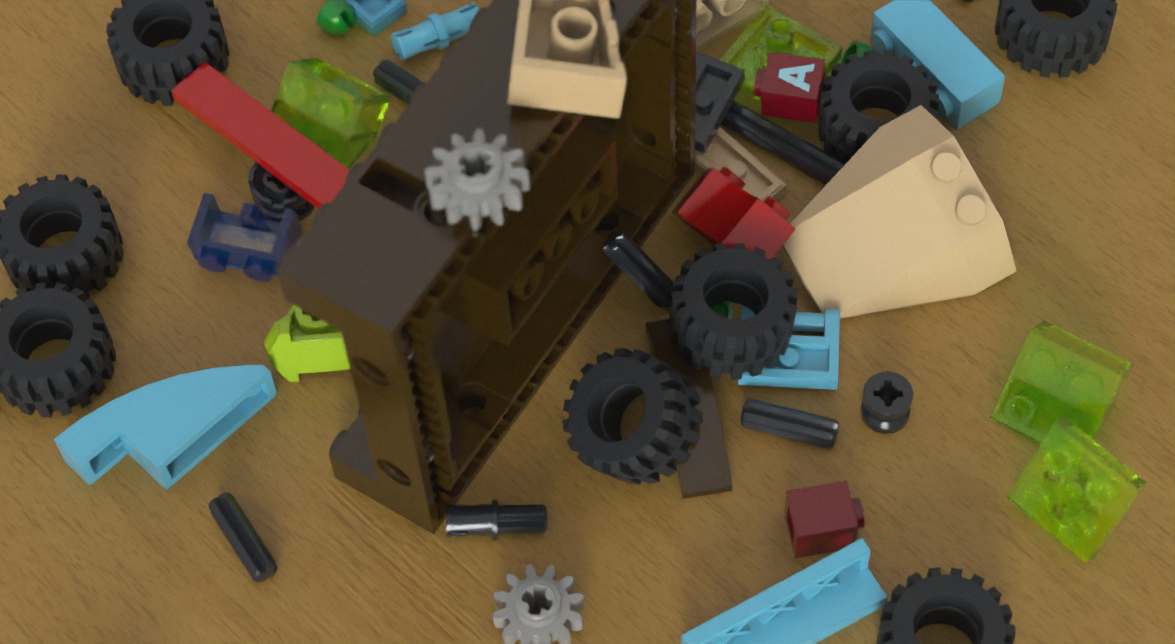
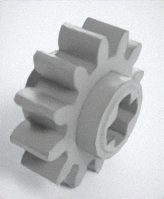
(477, 179)
(538, 591)

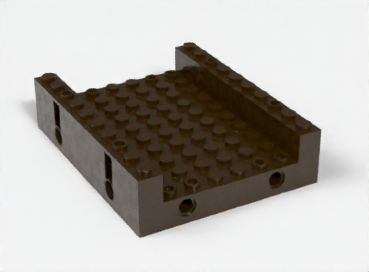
(485, 314)

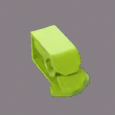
(304, 345)

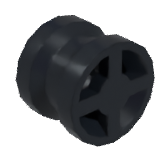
(876, 408)

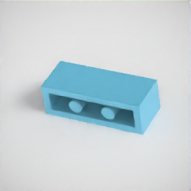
(963, 74)

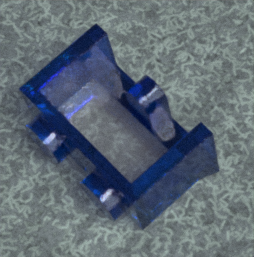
(241, 239)

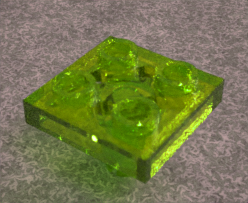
(778, 34)
(1085, 478)

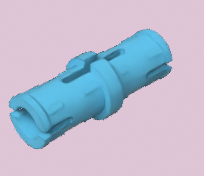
(434, 32)

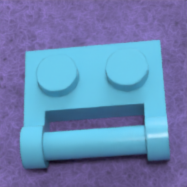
(809, 360)

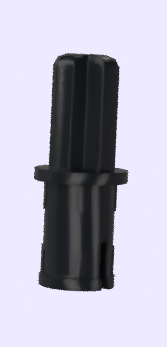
(495, 519)

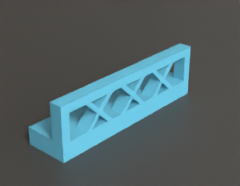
(802, 606)

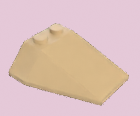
(900, 225)

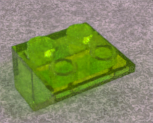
(330, 108)
(1059, 379)

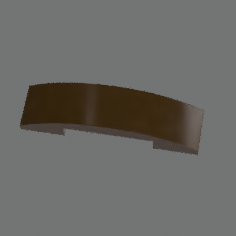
(708, 466)

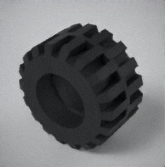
(145, 24)
(1053, 43)
(865, 84)
(52, 209)
(742, 279)
(67, 377)
(601, 401)
(946, 601)

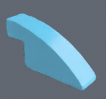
(167, 422)

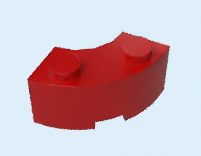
(729, 215)

